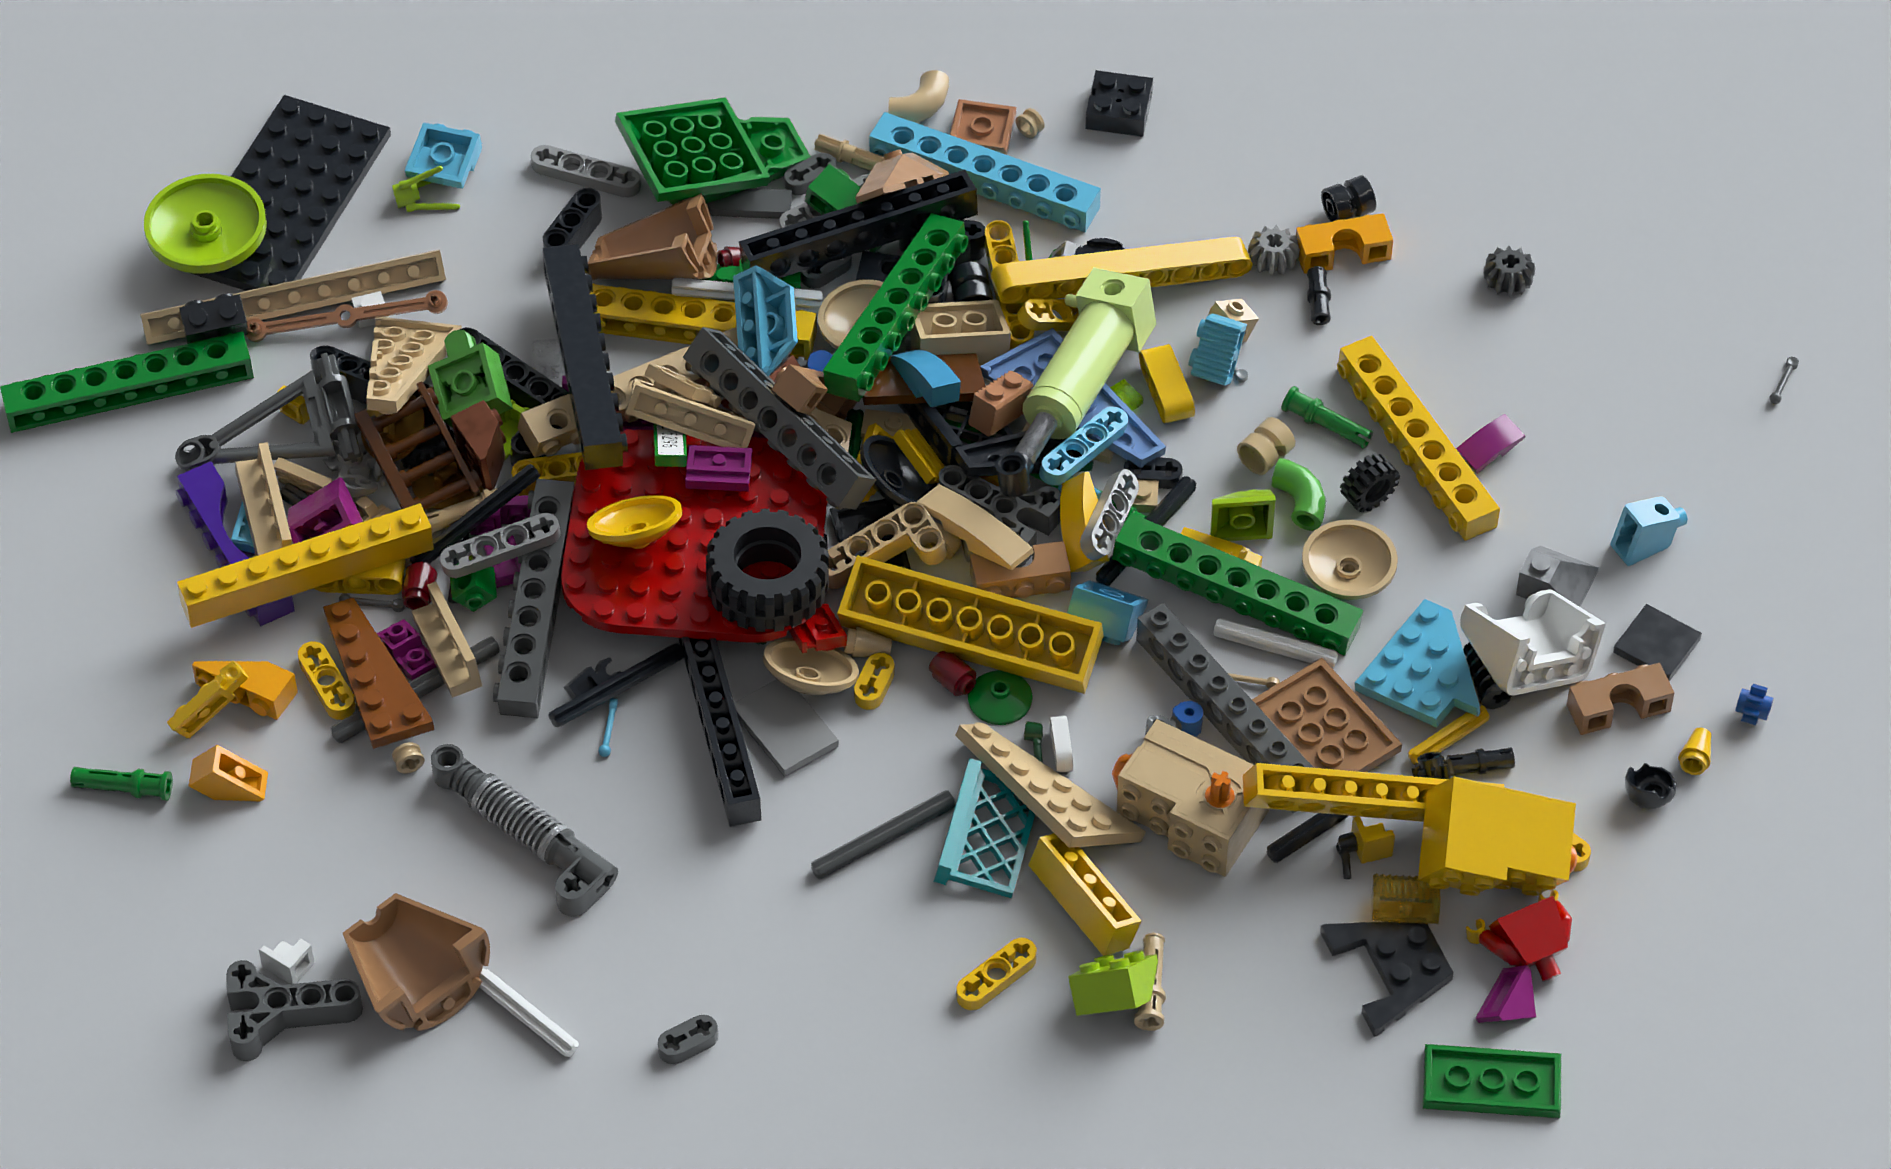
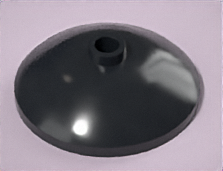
(893, 471)

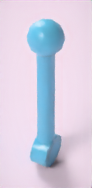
(604, 750)

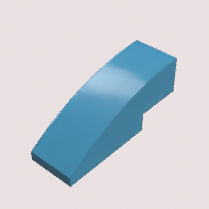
(928, 377)

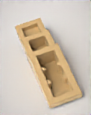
(976, 526)

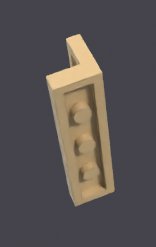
(263, 502)
(447, 644)

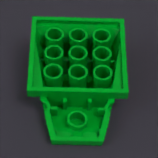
(708, 149)

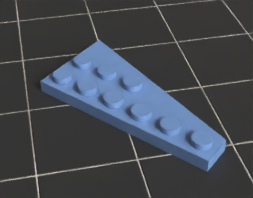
(1031, 358)

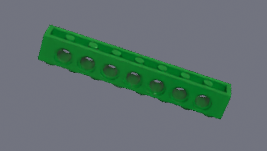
(895, 307)
(126, 382)
(1229, 571)

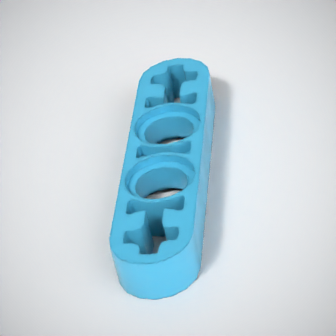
(1080, 443)

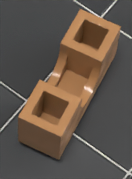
(1046, 573)
(1643, 688)

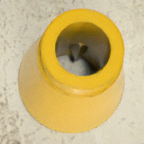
(1696, 753)

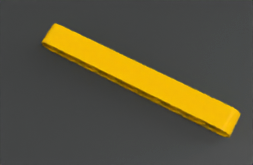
(1160, 264)

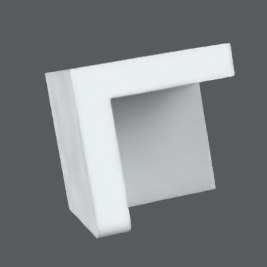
(287, 960)

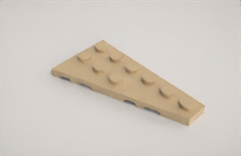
(1058, 802)

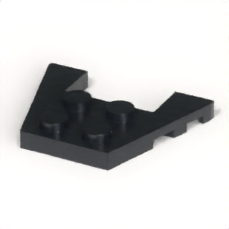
(1403, 956)

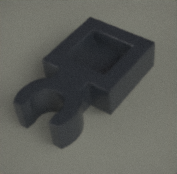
(589, 679)

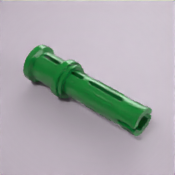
(1314, 411)
(135, 782)

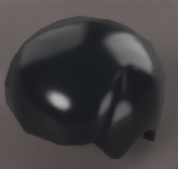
(1650, 786)

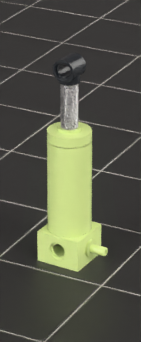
(1112, 318)

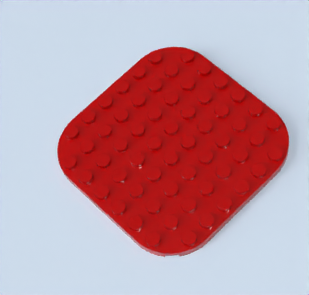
(664, 584)

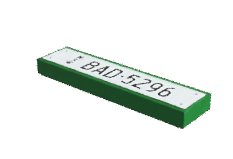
(669, 447)

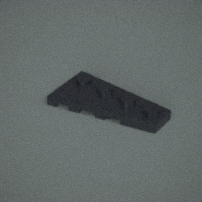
(981, 456)

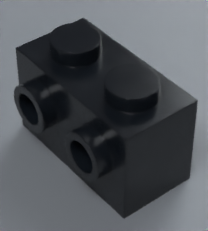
(213, 318)

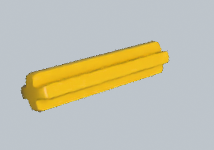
(1450, 734)

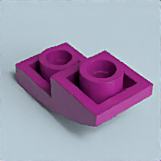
(1490, 442)
(510, 513)
(407, 649)

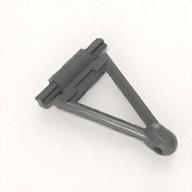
(329, 413)

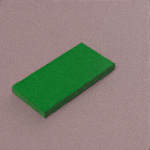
(1492, 1081)

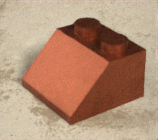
(480, 441)

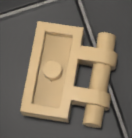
(683, 385)

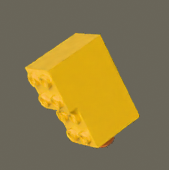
(1495, 838)

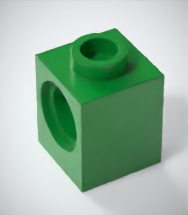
(475, 588)

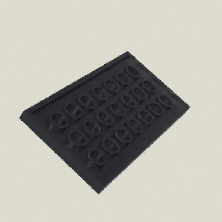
(306, 174)

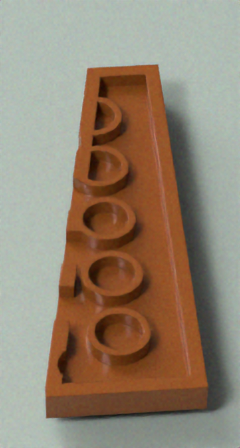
(379, 687)

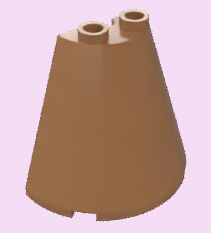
(659, 246)
(417, 962)

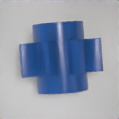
(1754, 704)

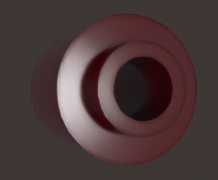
(415, 588)
(953, 673)

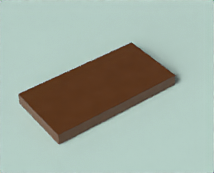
(892, 389)

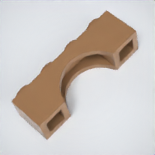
(806, 389)

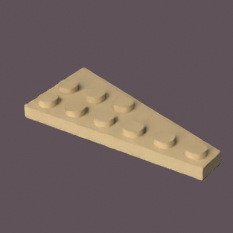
(401, 359)

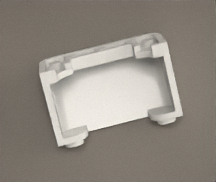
(1535, 651)

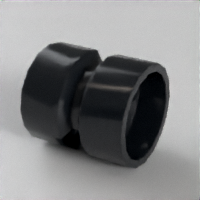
(1348, 200)
(970, 282)

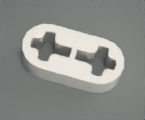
(1061, 744)

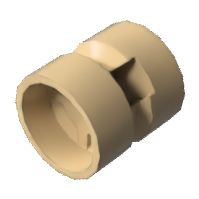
(1265, 446)

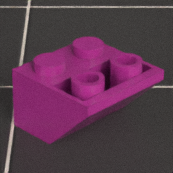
(323, 512)

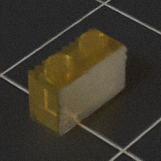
(1404, 900)

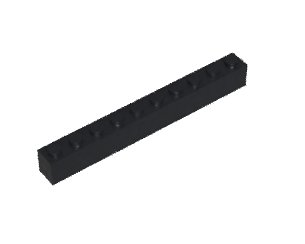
(583, 358)

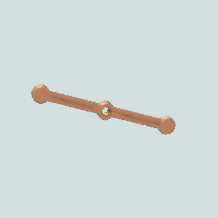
(434, 302)

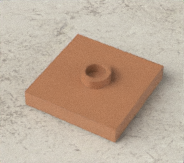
(984, 124)

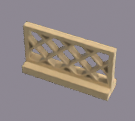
(689, 417)

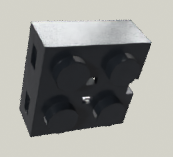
(1119, 103)

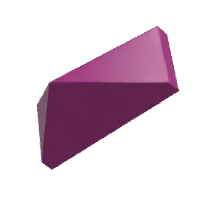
(1510, 997)

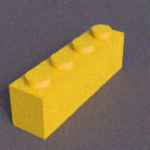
(1085, 894)

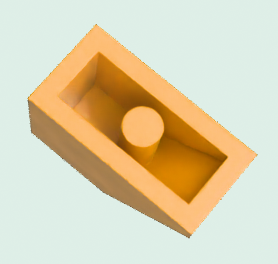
(227, 776)

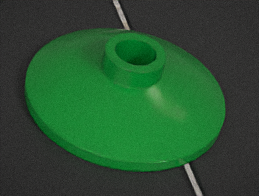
(1000, 707)

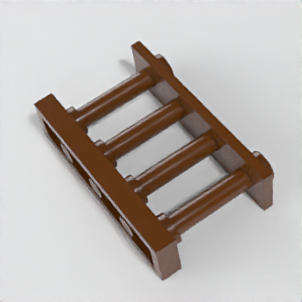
(387, 453)

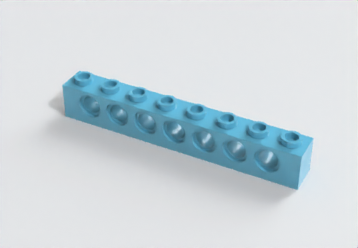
(992, 172)

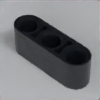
(576, 220)

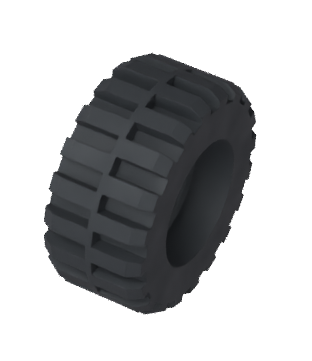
(771, 601)

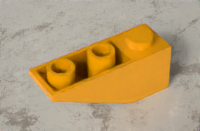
(265, 691)

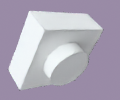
(367, 300)

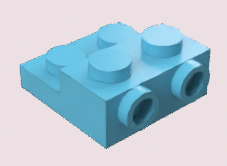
(445, 147)

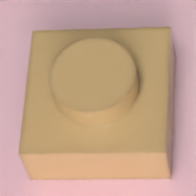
(1147, 496)

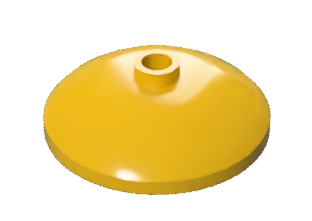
(635, 521)

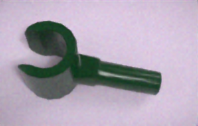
(1034, 733)

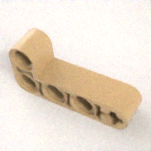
(904, 537)

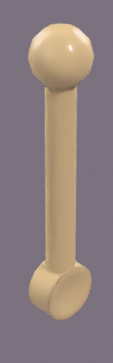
(1269, 682)

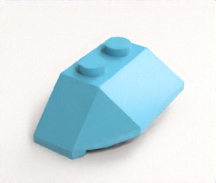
(764, 318)

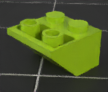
(1113, 983)

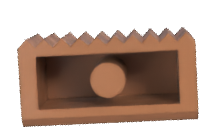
(999, 403)

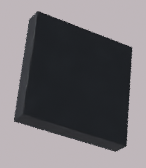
(1657, 639)

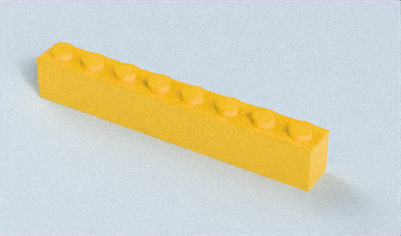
(305, 565)

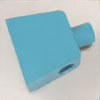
(1646, 529)

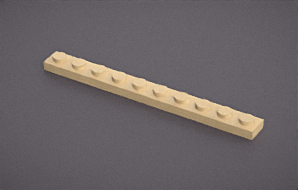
(312, 292)

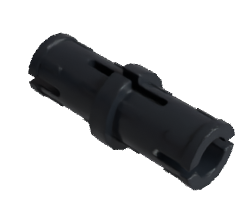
(1318, 295)
(1482, 761)

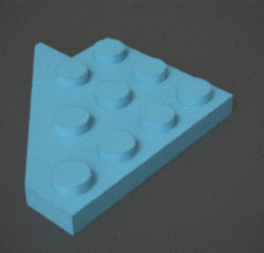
(1422, 668)

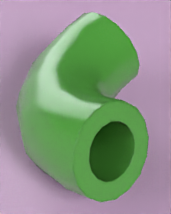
(1305, 490)

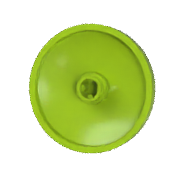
(205, 223)

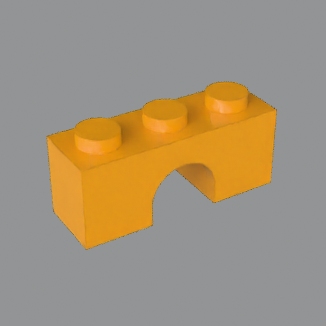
(1365, 235)

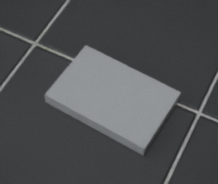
(785, 726)

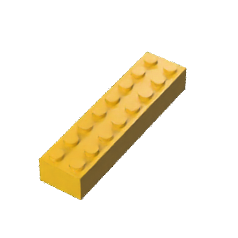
(971, 624)

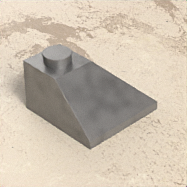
(1555, 571)

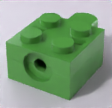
(468, 377)

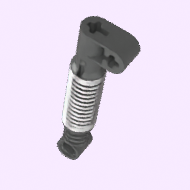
(552, 842)

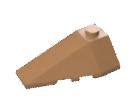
(897, 173)

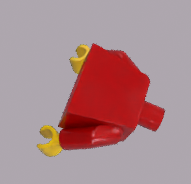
(1528, 935)

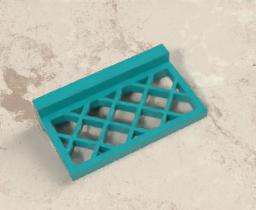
(960, 829)

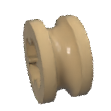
(1030, 123)
(408, 757)

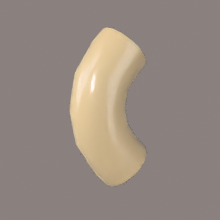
(924, 101)

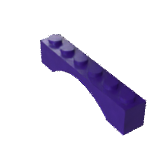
(207, 500)

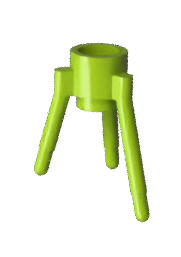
(407, 193)

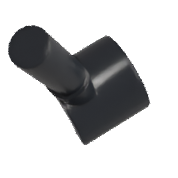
(1346, 844)

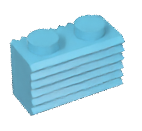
(1217, 348)

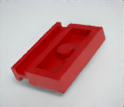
(820, 632)

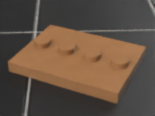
(1328, 721)

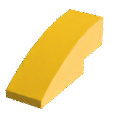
(1076, 507)

